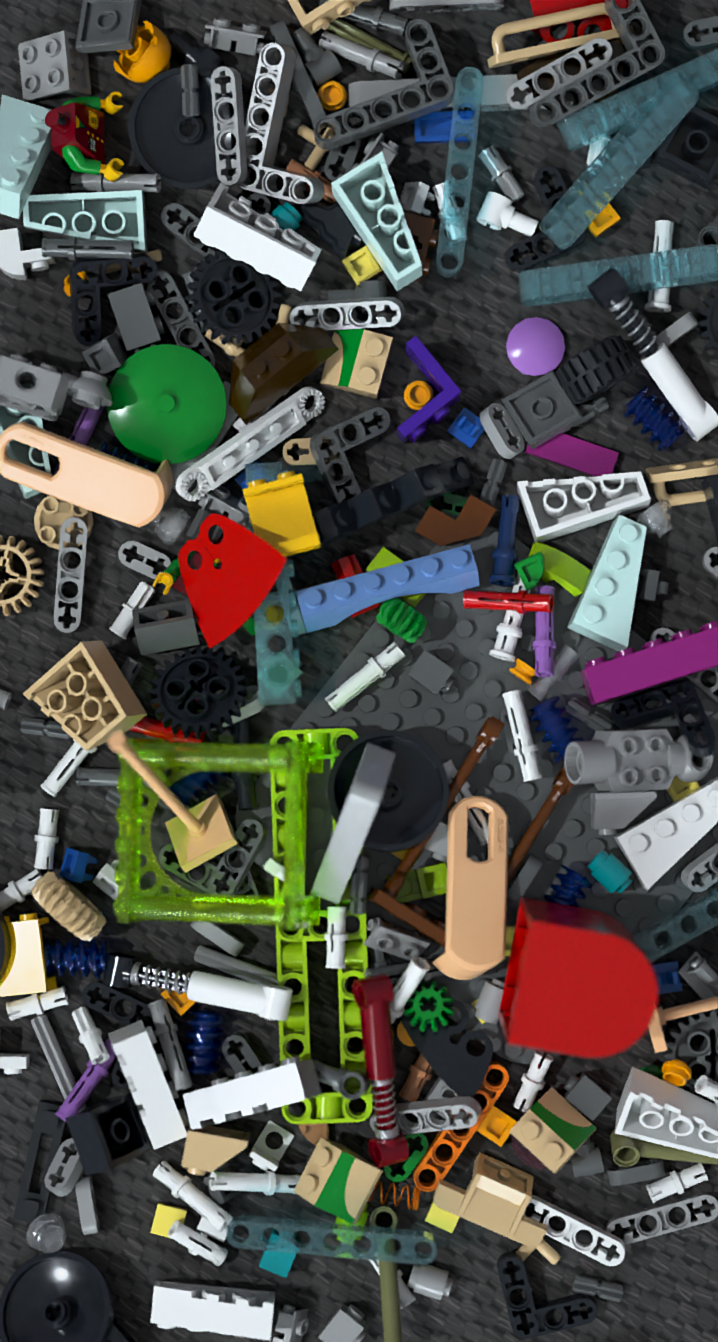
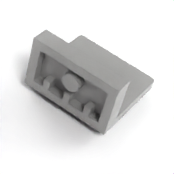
(53, 67)

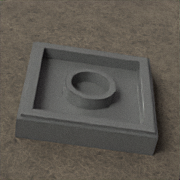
(107, 25)
(542, 410)

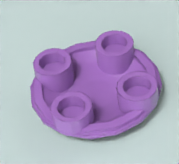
(535, 346)

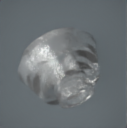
(657, 518)
(170, 524)
(46, 1233)

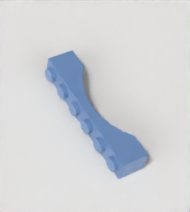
(436, 573)

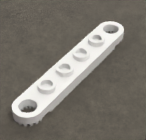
(250, 444)

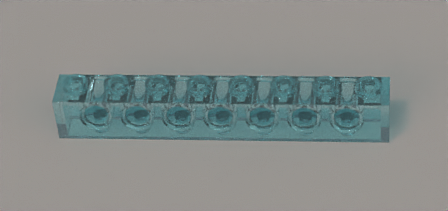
(269, 691)

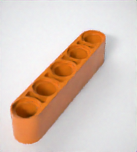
(456, 1140)

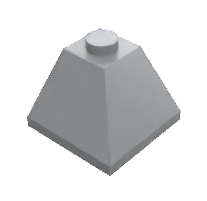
(617, 809)

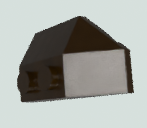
(275, 366)

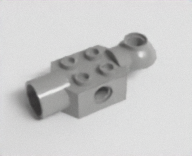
(49, 388)
(633, 760)

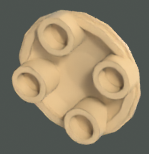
(51, 515)

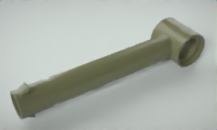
(628, 1150)
(389, 1283)

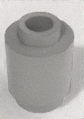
(489, 1001)
(430, 1281)

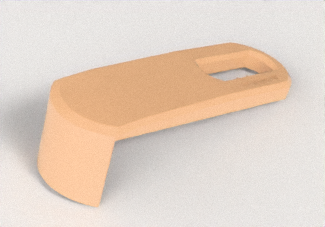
(89, 477)
(475, 894)

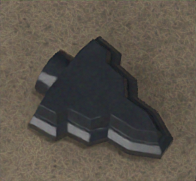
(332, 226)

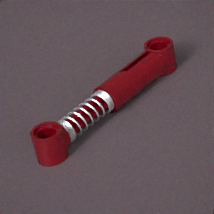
(373, 998)

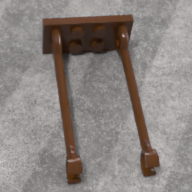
(412, 914)

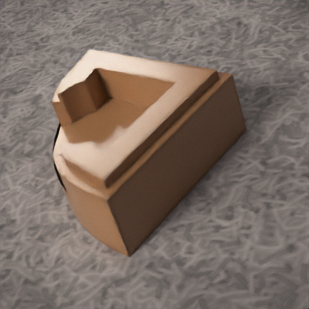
(314, 1132)

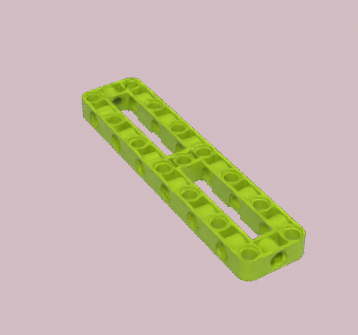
(292, 963)

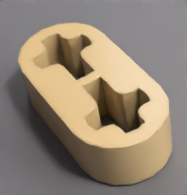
(304, 460)

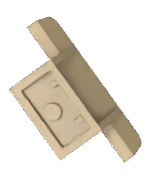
(494, 1200)

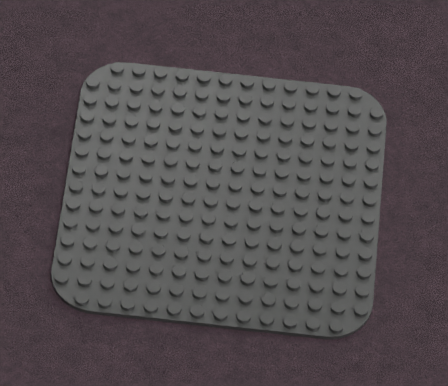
(450, 729)

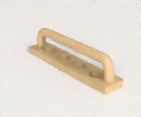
(503, 58)
(661, 474)

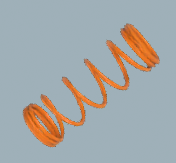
(415, 1200)

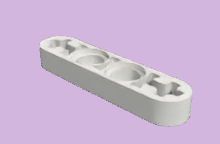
(575, 1224)

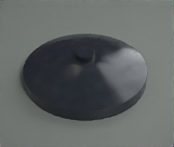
(176, 144)
(412, 797)
(57, 1301)

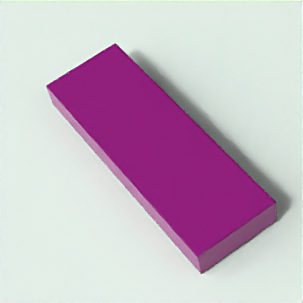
(576, 455)

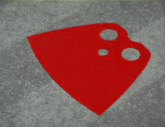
(228, 595)

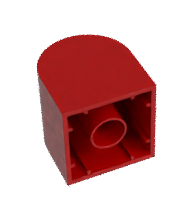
(575, 982)

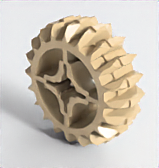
(28, 581)
(68, 906)

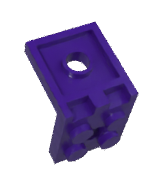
(439, 406)

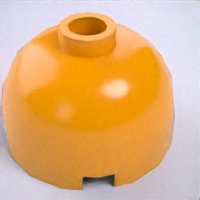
(148, 58)

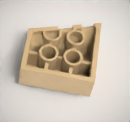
(87, 695)

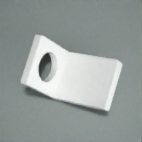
(264, 1156)

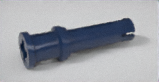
(505, 553)

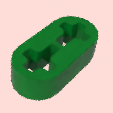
(413, 1159)

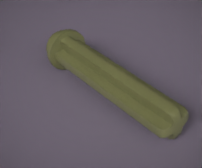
(358, 36)

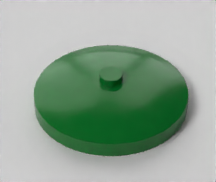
(167, 404)

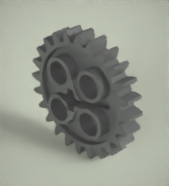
(694, 1054)

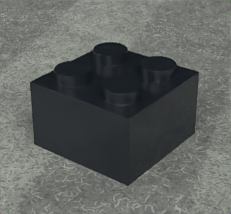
(692, 148)
(108, 1134)

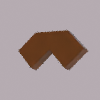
(445, 530)

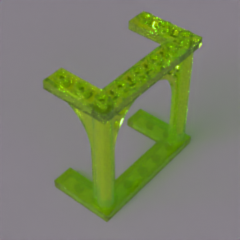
(138, 904)

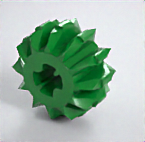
(401, 620)
(428, 1016)

